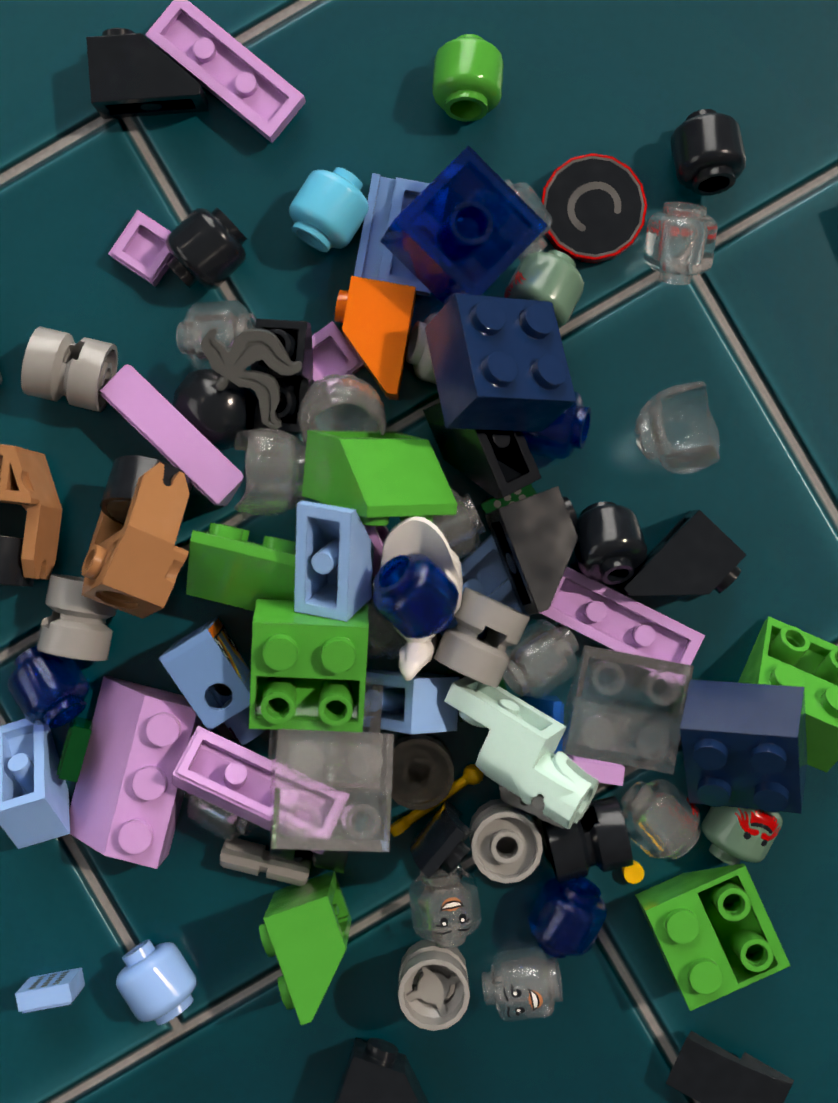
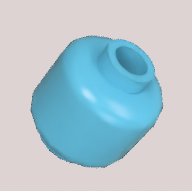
(328, 209)

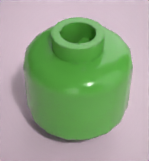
(468, 77)

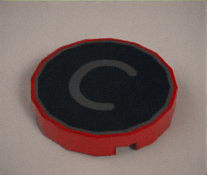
(594, 207)

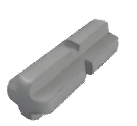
(253, 858)

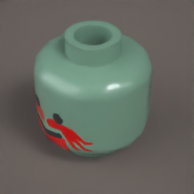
(548, 278)
(740, 833)

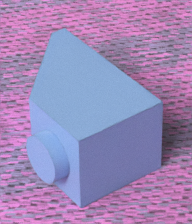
(331, 561)
(416, 704)
(31, 794)

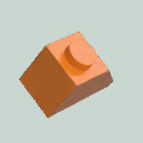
(378, 327)

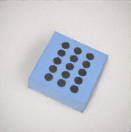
(50, 990)

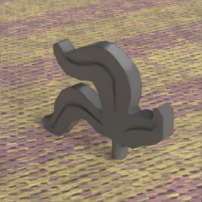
(247, 348)

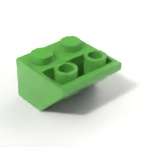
(376, 475)
(239, 571)
(796, 658)
(307, 669)
(712, 932)
(308, 935)

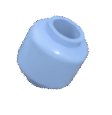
(156, 982)

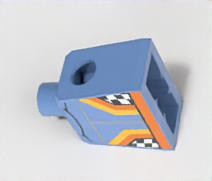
(211, 658)

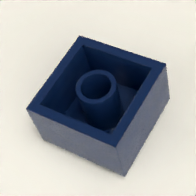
(499, 363)
(745, 745)

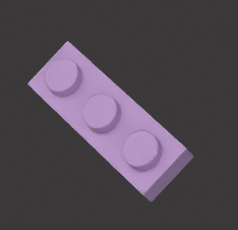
(226, 68)
(620, 621)

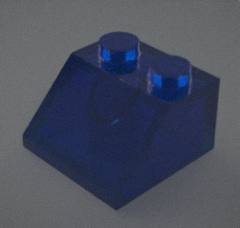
(463, 229)

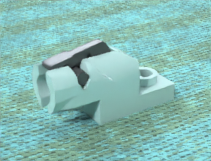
(522, 754)

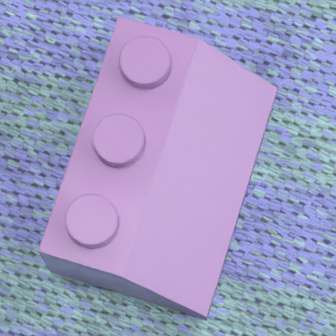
(125, 782)

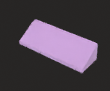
(173, 435)
(227, 777)

